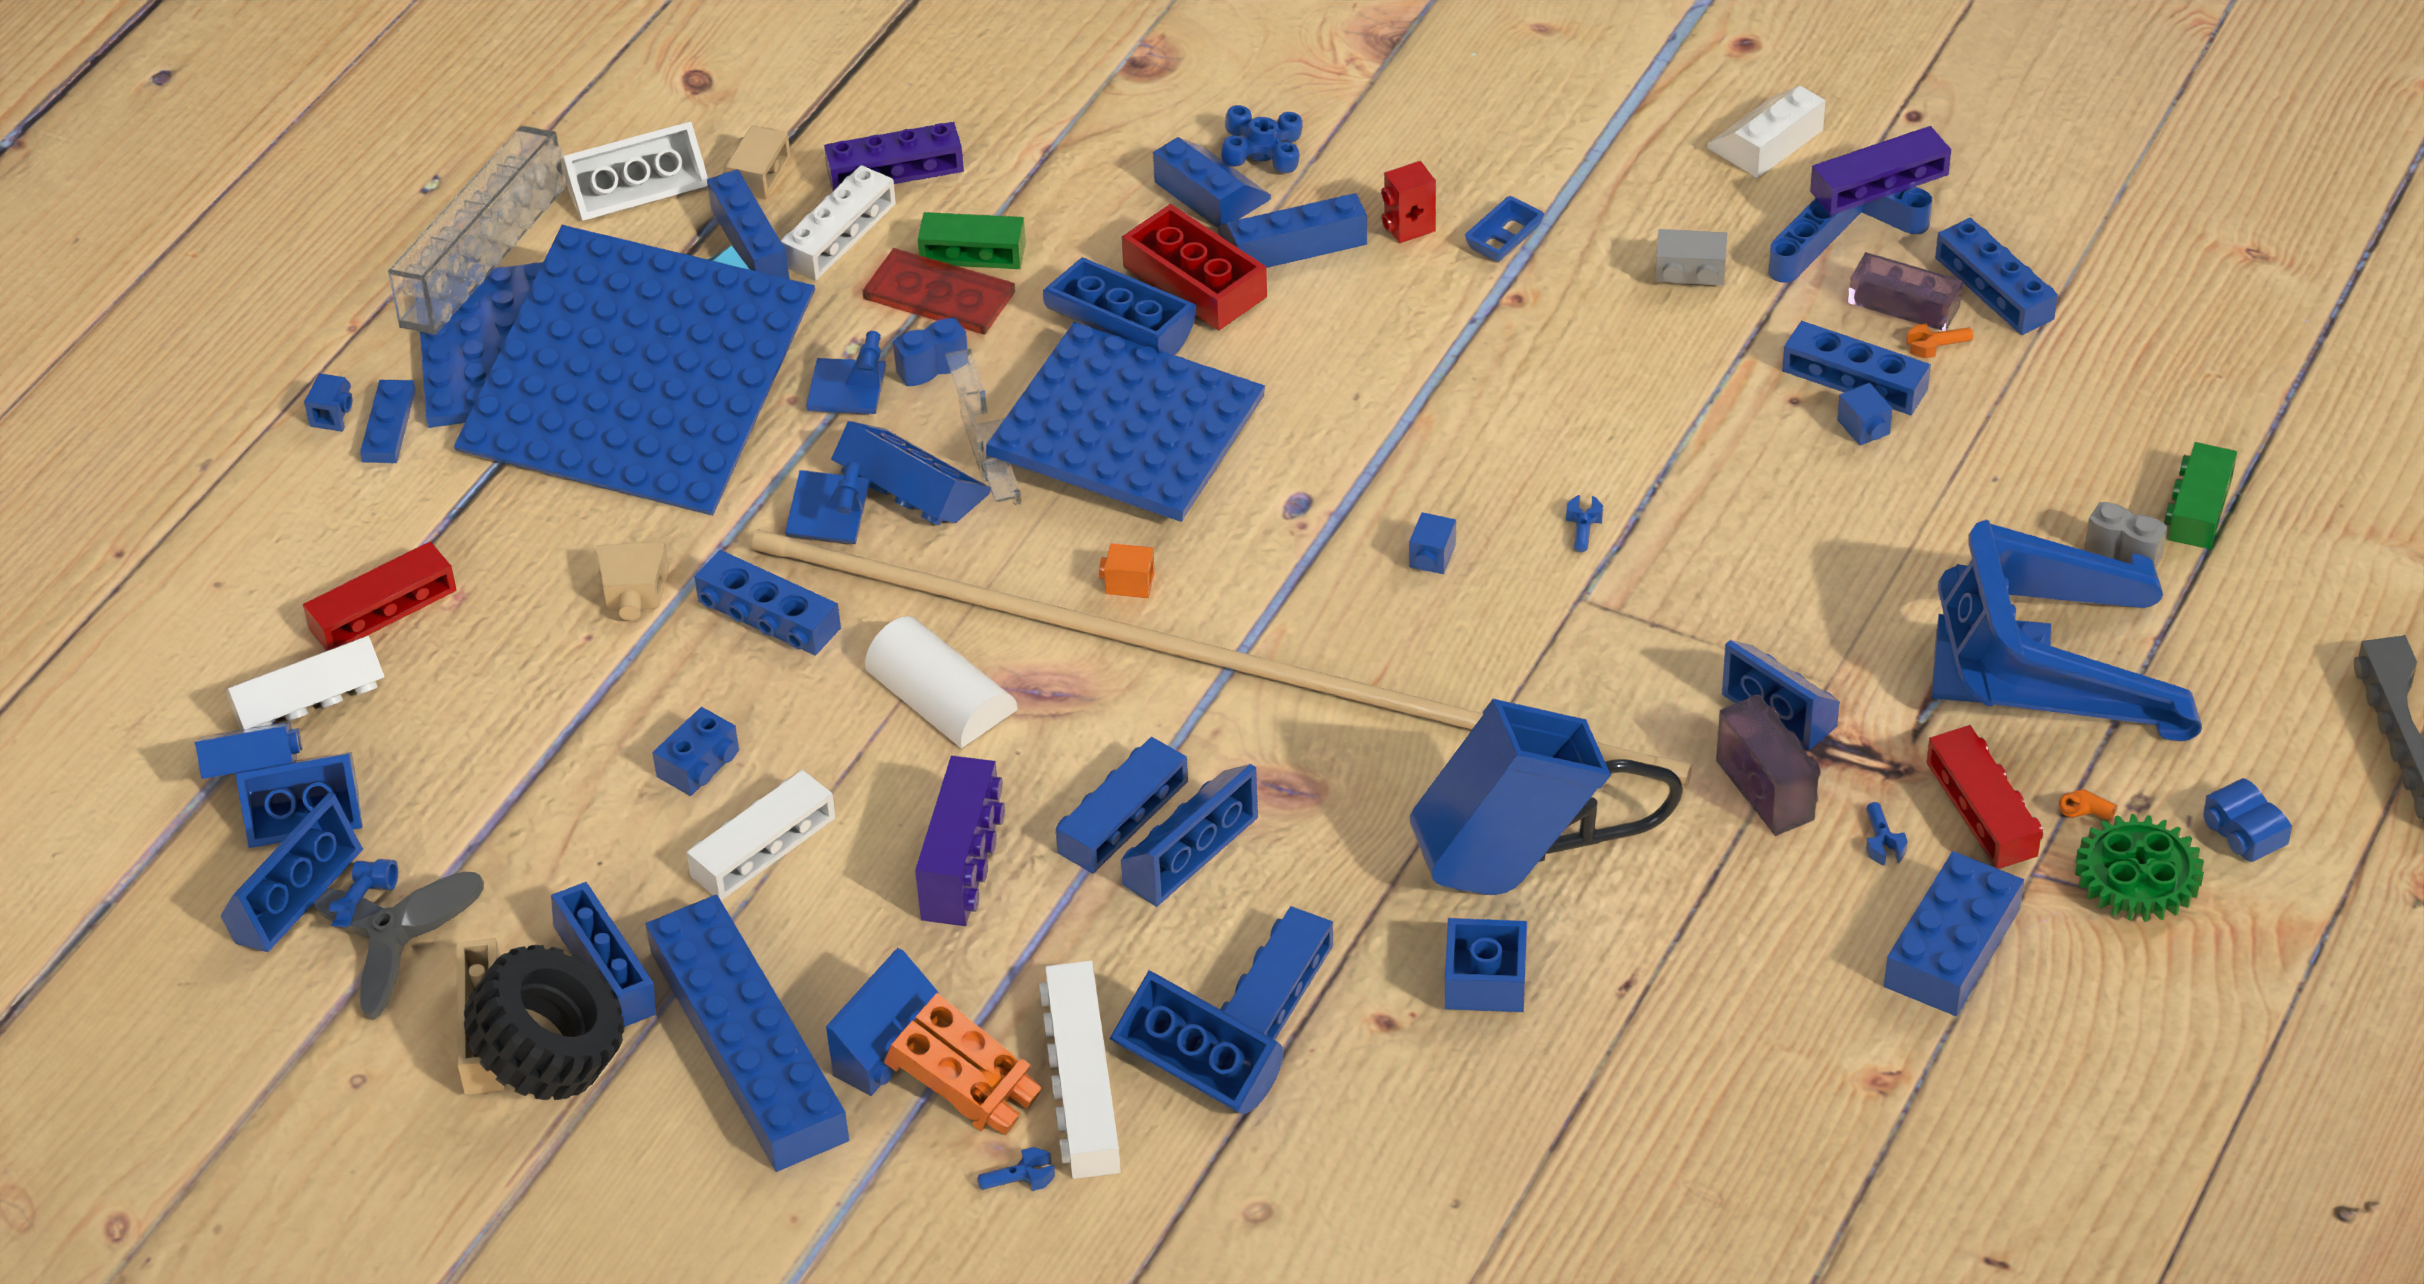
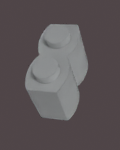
(2120, 534)

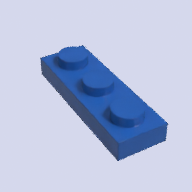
(388, 421)

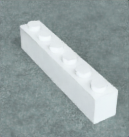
(1082, 1070)

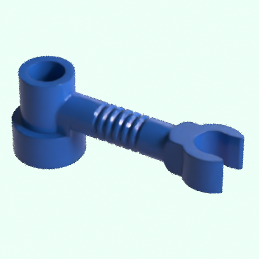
(365, 875)

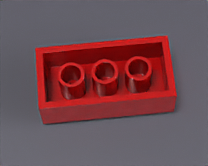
(1195, 265)

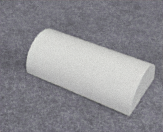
(937, 681)

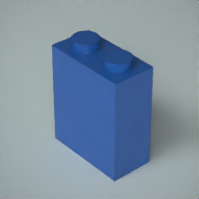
(248, 749)

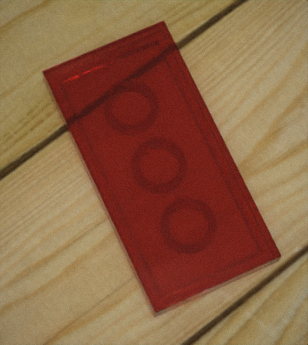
(938, 290)

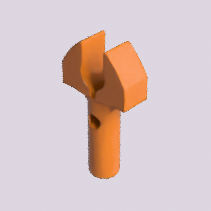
(1925, 342)

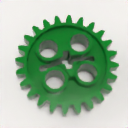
(2139, 867)

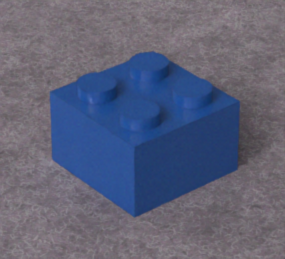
(1485, 965)

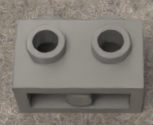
(1691, 257)

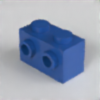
(696, 751)

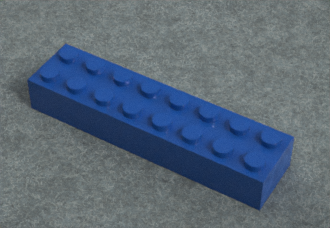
(747, 1033)

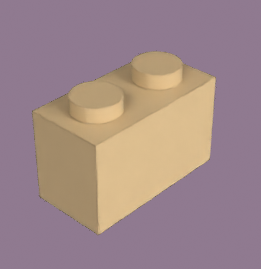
(760, 158)

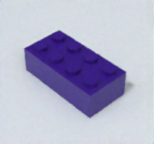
(959, 841)

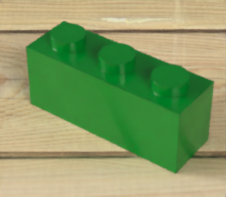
(973, 240)
(2200, 495)

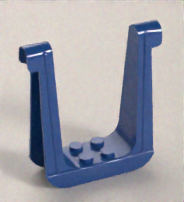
(2013, 670)

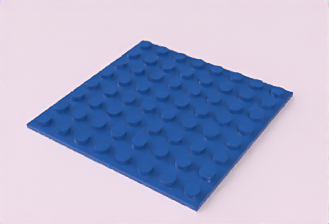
(636, 369)

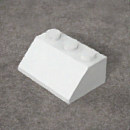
(1772, 131)

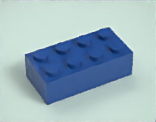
(1953, 933)

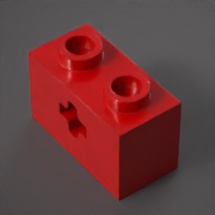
(1409, 202)

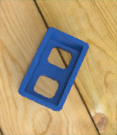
(1492, 228)

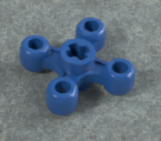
(1262, 139)

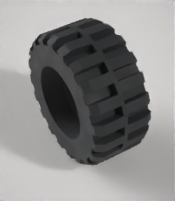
(524, 1051)

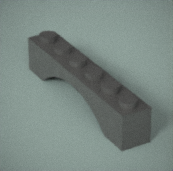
(2388, 674)

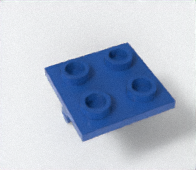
(849, 383)
(828, 505)

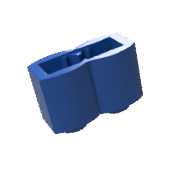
(922, 352)
(2247, 820)

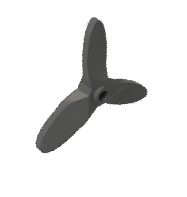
(394, 926)

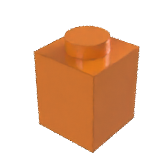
(1128, 570)

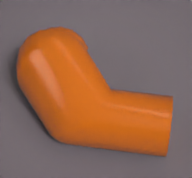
(2084, 803)

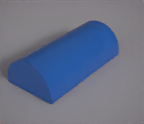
(1121, 306)
(1199, 1044)

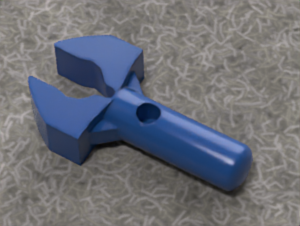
(1583, 520)
(1883, 836)
(1022, 1171)

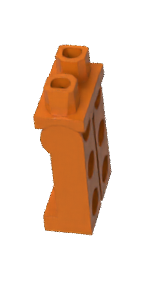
(963, 1066)

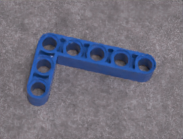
(1815, 229)

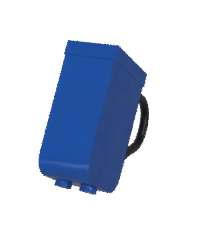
(1515, 792)

